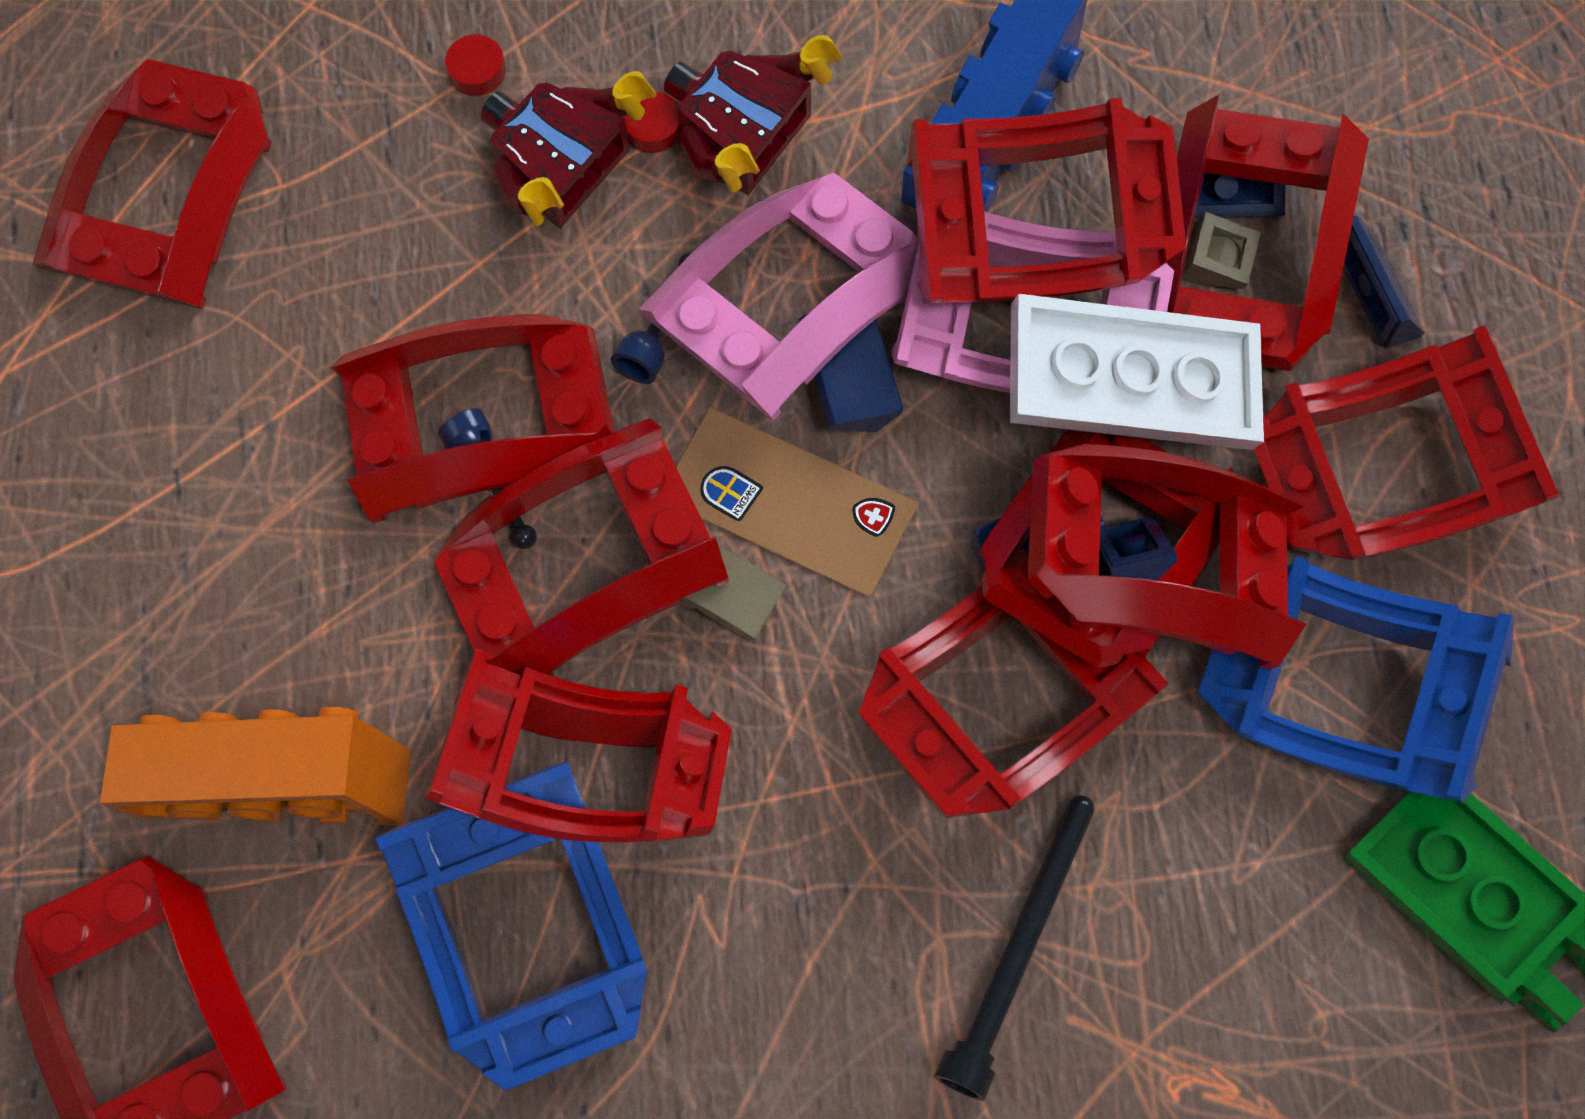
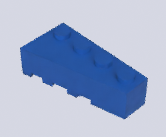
(1019, 69)

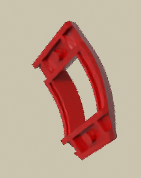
(1281, 154)
(952, 209)
(139, 258)
(1484, 415)
(385, 425)
(660, 514)
(1007, 563)
(1253, 593)
(500, 703)
(942, 756)
(101, 916)

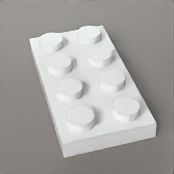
(1135, 372)

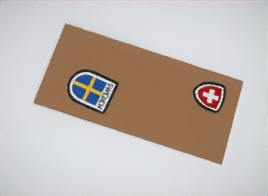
(794, 502)

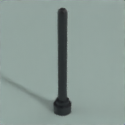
(969, 1064)

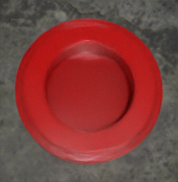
(475, 64)
(657, 128)

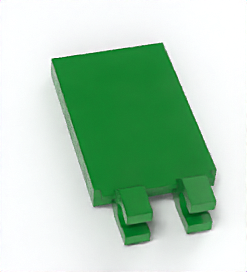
(1480, 898)

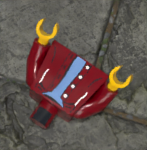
(746, 109)
(560, 143)

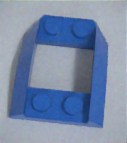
(1451, 702)
(550, 1028)

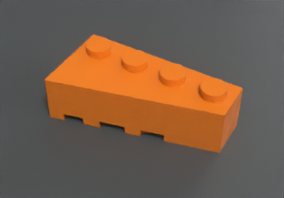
(256, 768)

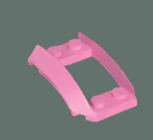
(935, 332)
(739, 348)

